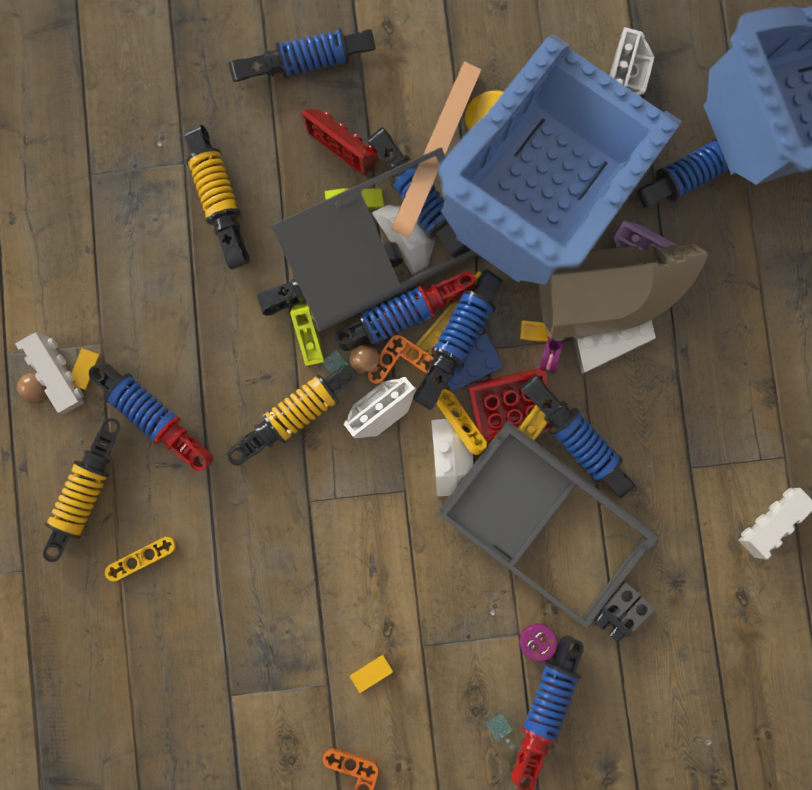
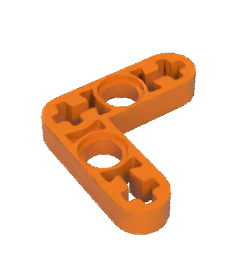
(402, 352)
(363, 777)

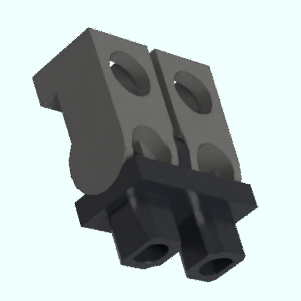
(625, 610)

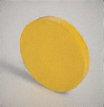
(480, 106)

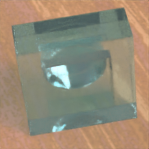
(333, 361)
(498, 726)

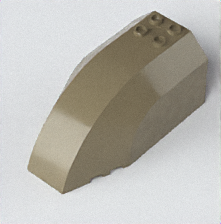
(617, 289)

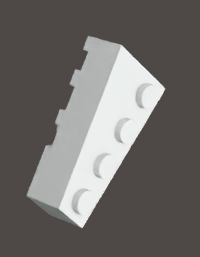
(601, 348)
(51, 372)
(776, 523)

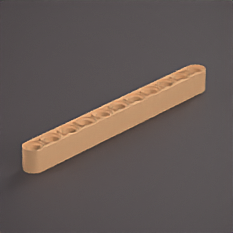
(440, 138)

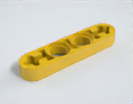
(448, 402)
(140, 558)

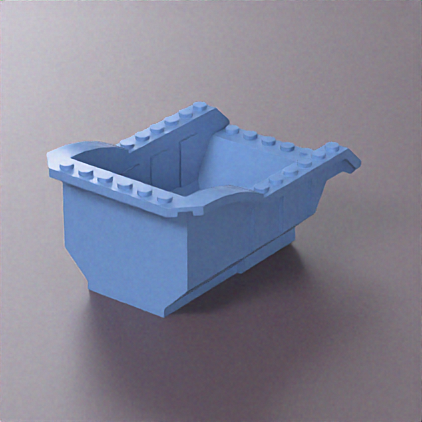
(764, 95)
(531, 172)

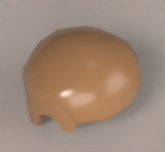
(364, 359)
(31, 389)

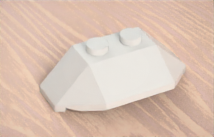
(632, 61)
(415, 249)
(380, 408)
(450, 457)

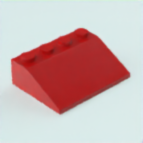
(339, 140)
(502, 400)

